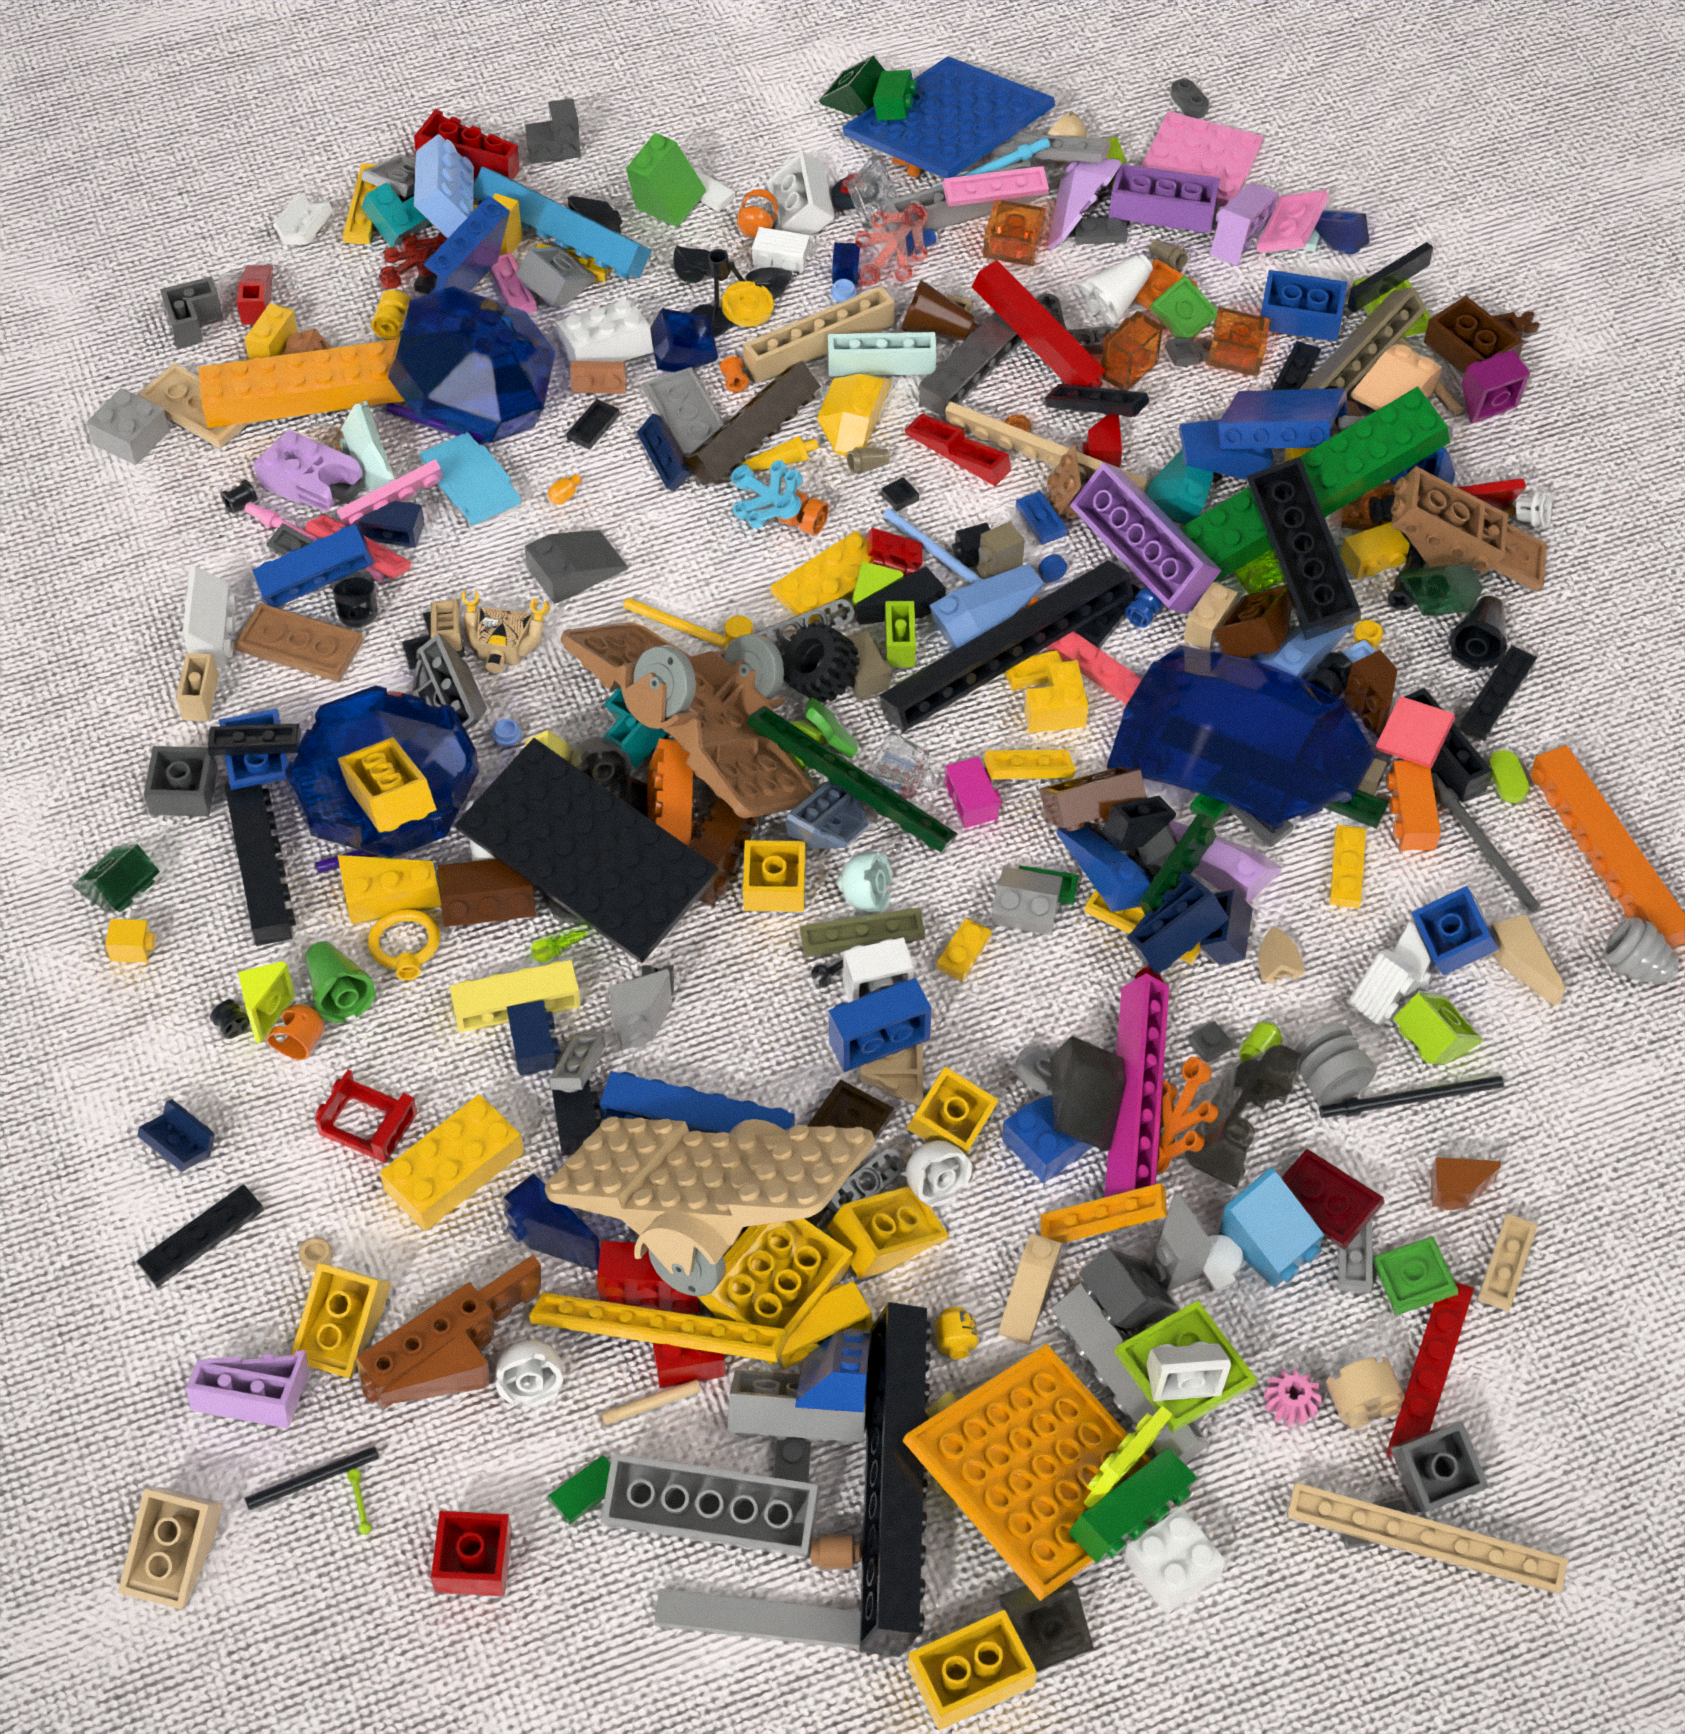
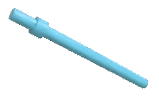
(1023, 153)

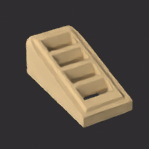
(447, 624)

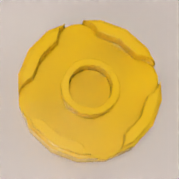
(747, 304)

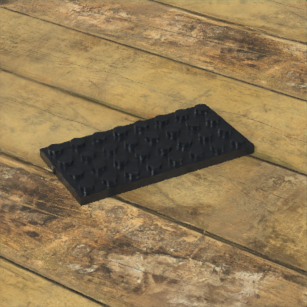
(588, 849)

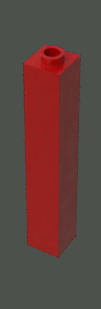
(1037, 327)

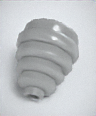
(1641, 952)

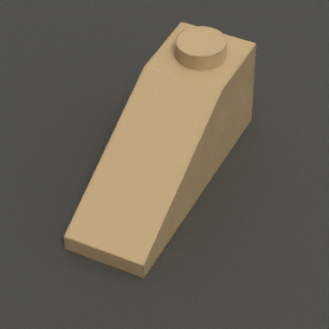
(1526, 958)
(1030, 1288)

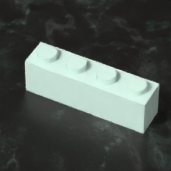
(881, 354)

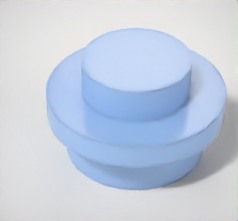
(843, 290)
(506, 732)

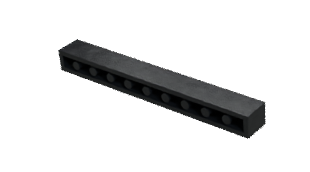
(1006, 645)

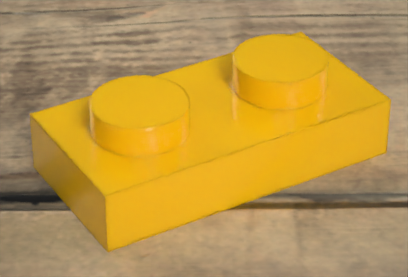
(964, 949)

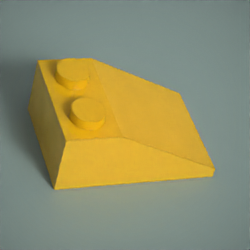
(886, 1230)
(340, 1318)

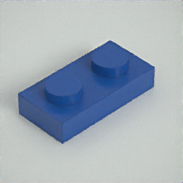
(1041, 517)

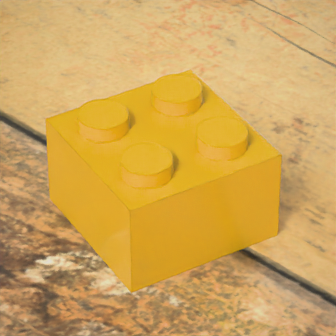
(774, 876)
(952, 1111)

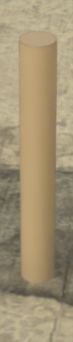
(650, 1402)

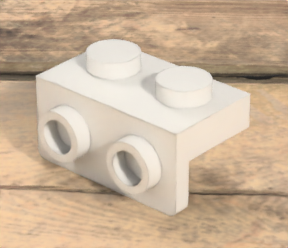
(301, 220)

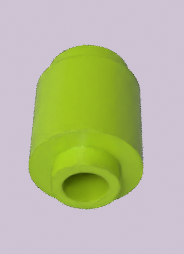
(1259, 1039)

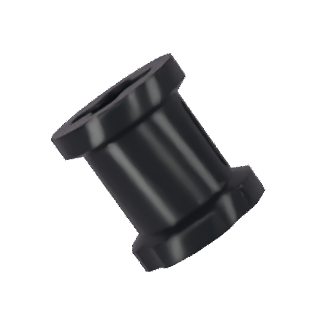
(239, 496)

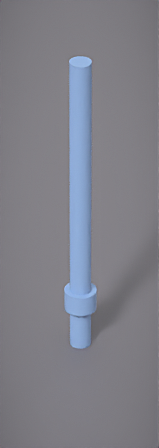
(932, 547)

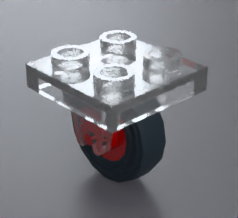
(865, 191)

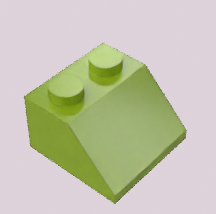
(1436, 1028)

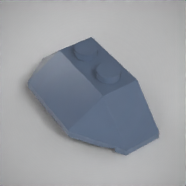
(827, 818)

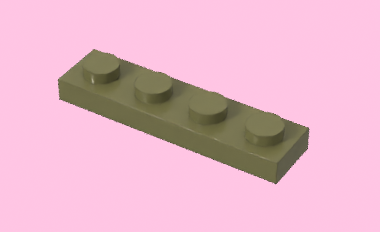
(865, 930)

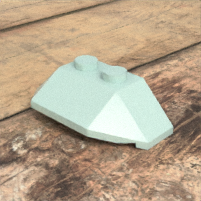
(364, 445)

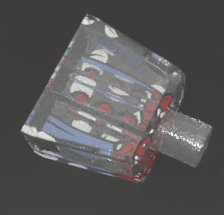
(903, 767)

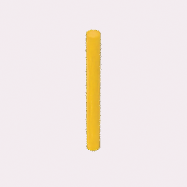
(676, 623)

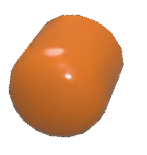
(751, 217)
(303, 1029)

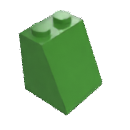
(664, 181)

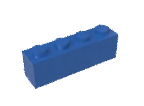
(313, 566)

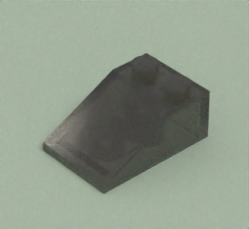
(1086, 1091)

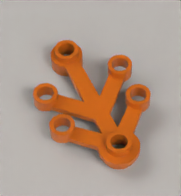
(1176, 1120)

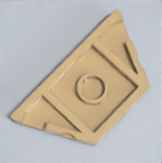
(898, 1074)

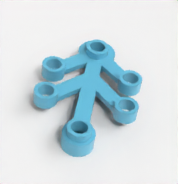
(785, 505)

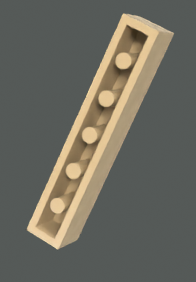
(809, 336)

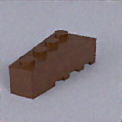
(721, 844)

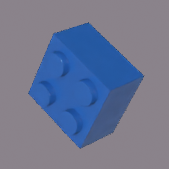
(1455, 930)

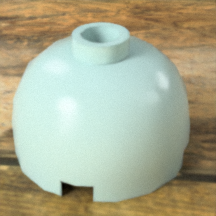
(866, 881)

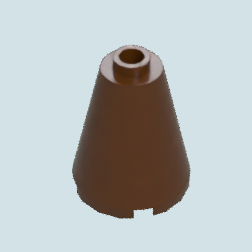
(937, 313)

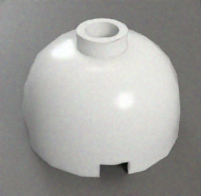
(937, 1172)
(529, 1372)

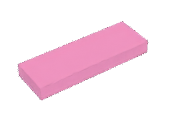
(510, 286)

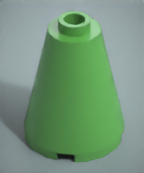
(337, 983)

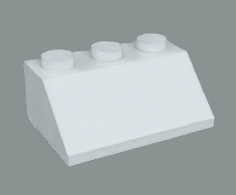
(801, 196)
(209, 616)

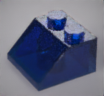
(682, 340)

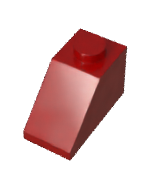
(1105, 441)

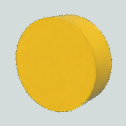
(738, 626)
(1368, 631)

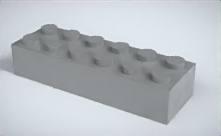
(710, 1505)

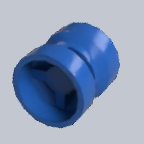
(1143, 608)

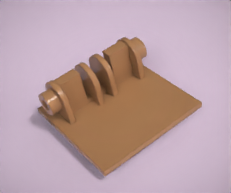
(1064, 484)

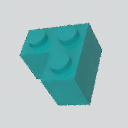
(391, 216)
(629, 733)

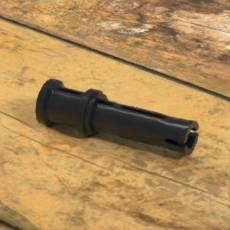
(1400, 597)

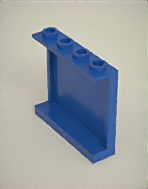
(470, 248)
(1281, 418)

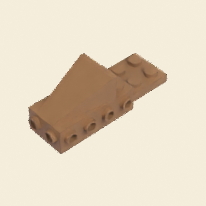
(1457, 528)

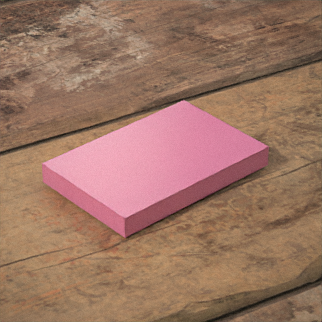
(1292, 221)

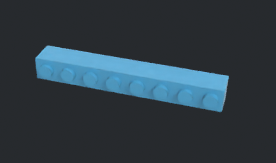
(567, 226)

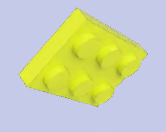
(1132, 1450)

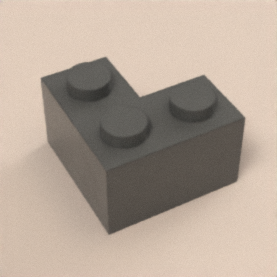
(555, 138)
(188, 306)

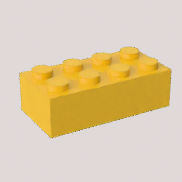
(387, 785)
(452, 1162)

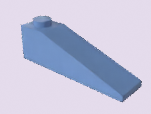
(1302, 655)

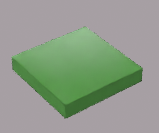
(1184, 309)
(1414, 1275)

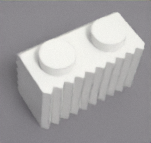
(780, 250)
(1383, 987)

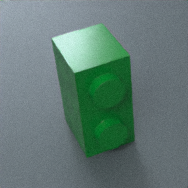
(894, 95)

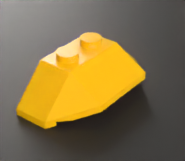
(852, 410)

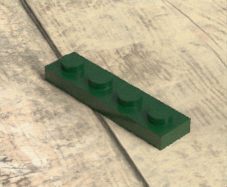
(1184, 857)

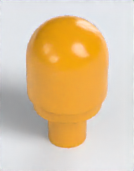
(563, 489)

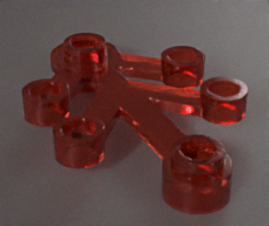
(895, 241)
(390, 275)

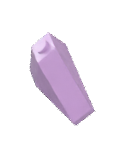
(1233, 866)

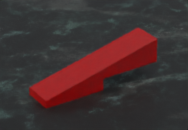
(951, 443)

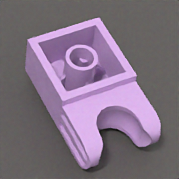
(304, 470)

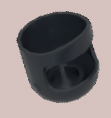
(355, 602)

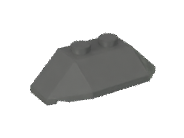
(447, 679)

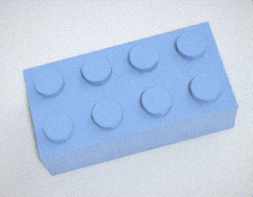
(443, 185)

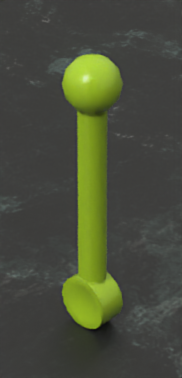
(354, 1478)

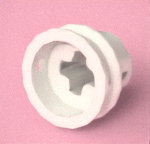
(1538, 501)

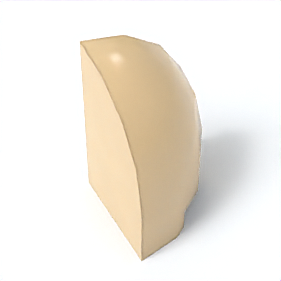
(1279, 957)

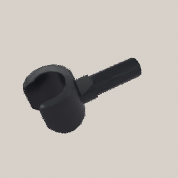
(828, 972)

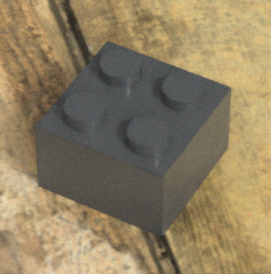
(180, 781)
(1439, 1467)

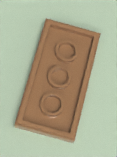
(299, 642)

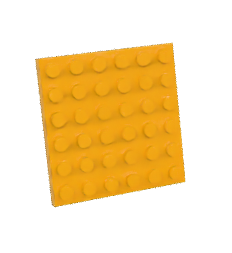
(1022, 1463)

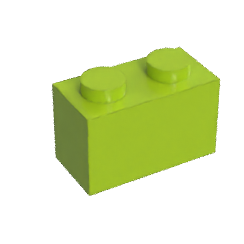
(900, 634)

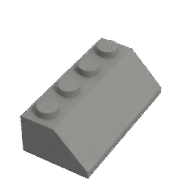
(766, 1406)

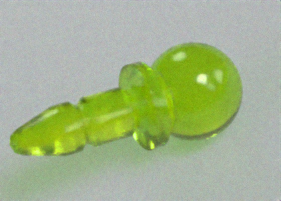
(544, 950)

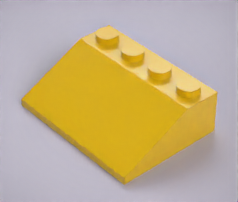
(778, 1275)

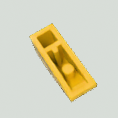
(836, 1311)

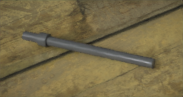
(1449, 799)

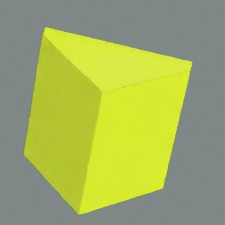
(266, 996)

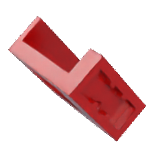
(388, 1135)

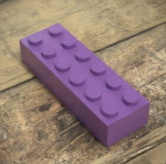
(1145, 538)

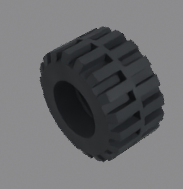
(835, 669)

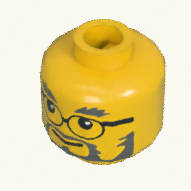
(956, 1332)

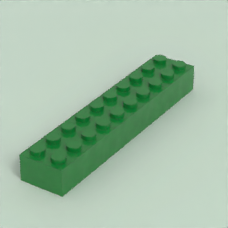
(1339, 474)

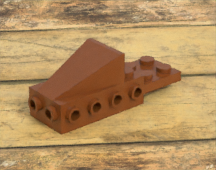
(445, 1358)

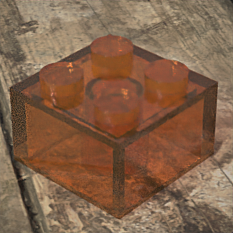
(1014, 232)
(1237, 341)
(1131, 351)

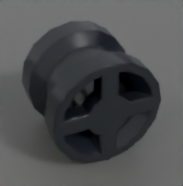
(1381, 509)
(229, 1018)

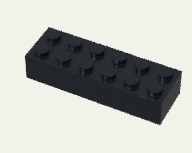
(1303, 548)

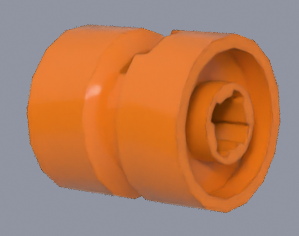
(811, 515)

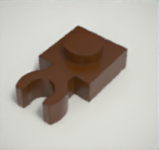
(1519, 324)

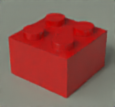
(471, 1553)

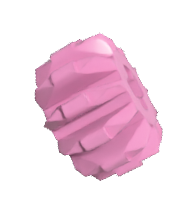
(1279, 1399)

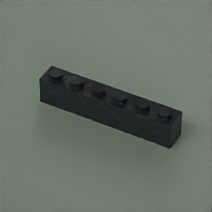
(259, 864)

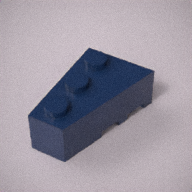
(1177, 924)

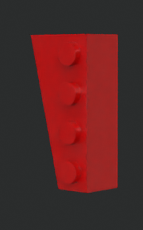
(470, 143)

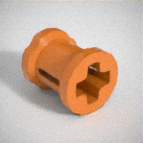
(735, 378)

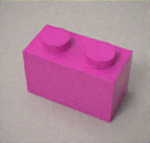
(972, 792)

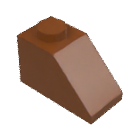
(1460, 1181)

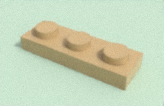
(1507, 1262)

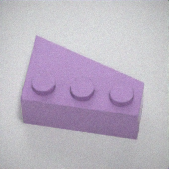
(1240, 220)
(249, 1389)

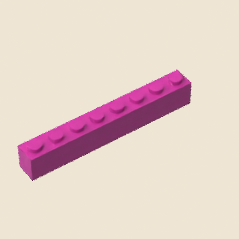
(1142, 1045)

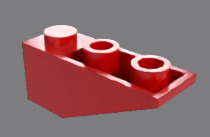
(254, 292)

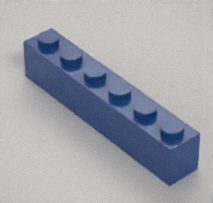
(654, 1099)

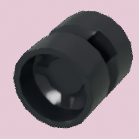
(1331, 673)

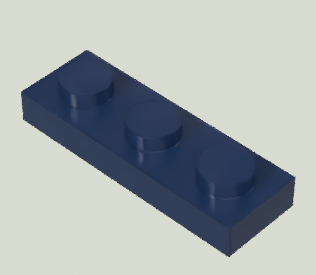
(663, 452)

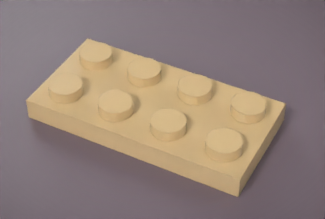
(180, 396)

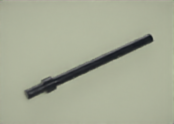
(1353, 1107)

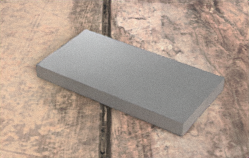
(683, 408)

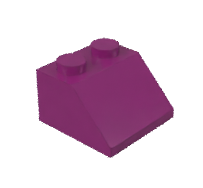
(1494, 385)

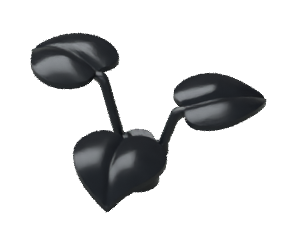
(694, 264)

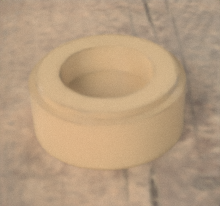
(315, 1251)

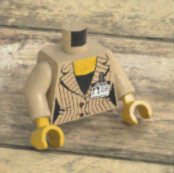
(503, 634)

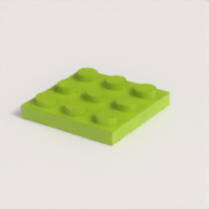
(1182, 1329)

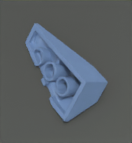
(984, 604)

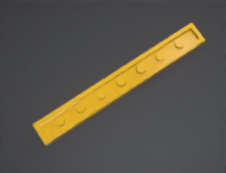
(659, 1326)

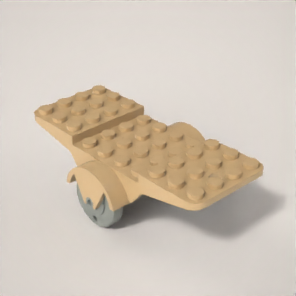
(700, 1189)

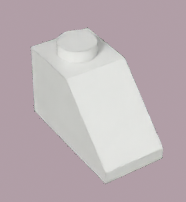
(1413, 951)

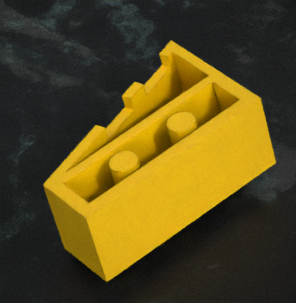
(387, 885)

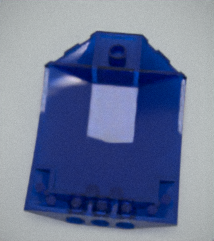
(1242, 735)

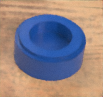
(1052, 568)

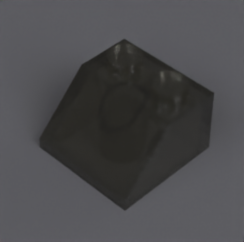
(1050, 1627)

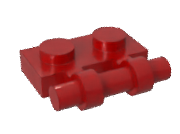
(894, 551)

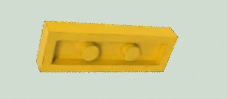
(1029, 764)
(1347, 866)

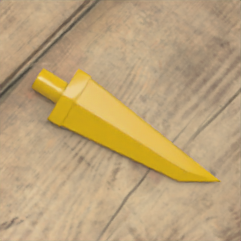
(789, 452)

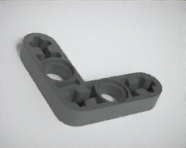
(1088, 334)
(851, 1186)

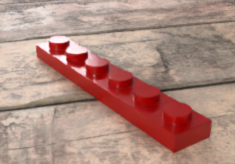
(1431, 1366)

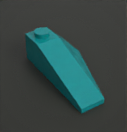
(1180, 489)

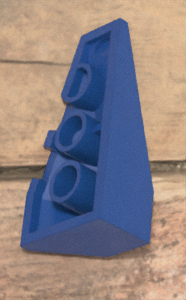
(1110, 871)

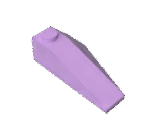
(1077, 193)

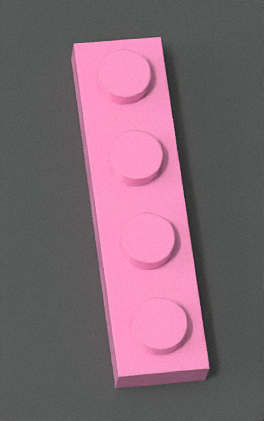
(995, 186)
(399, 489)

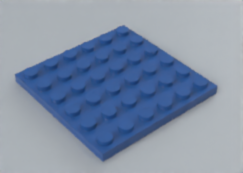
(953, 118)

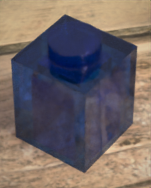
(846, 262)

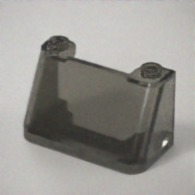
(1228, 1138)

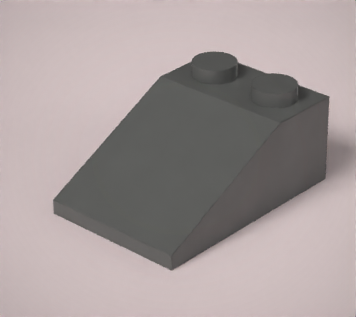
(572, 562)
(1126, 1290)

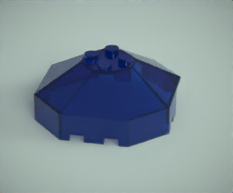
(472, 364)
(426, 733)

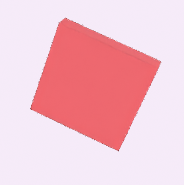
(1415, 732)

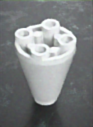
(1116, 288)

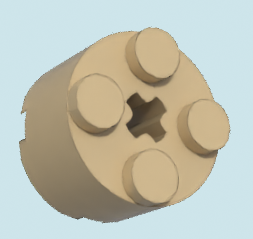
(1365, 1392)

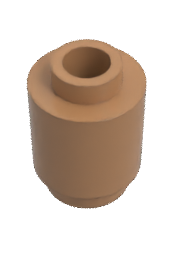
(835, 1551)

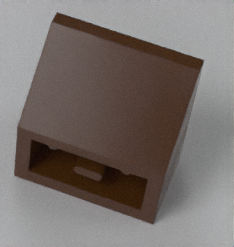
(1371, 690)

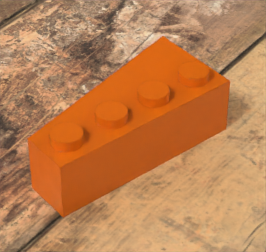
(671, 790)

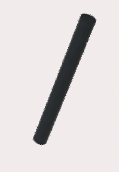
(311, 1478)

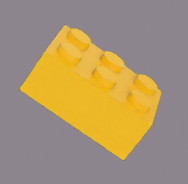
(971, 1669)

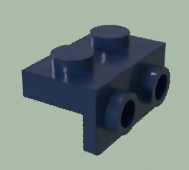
(178, 1136)

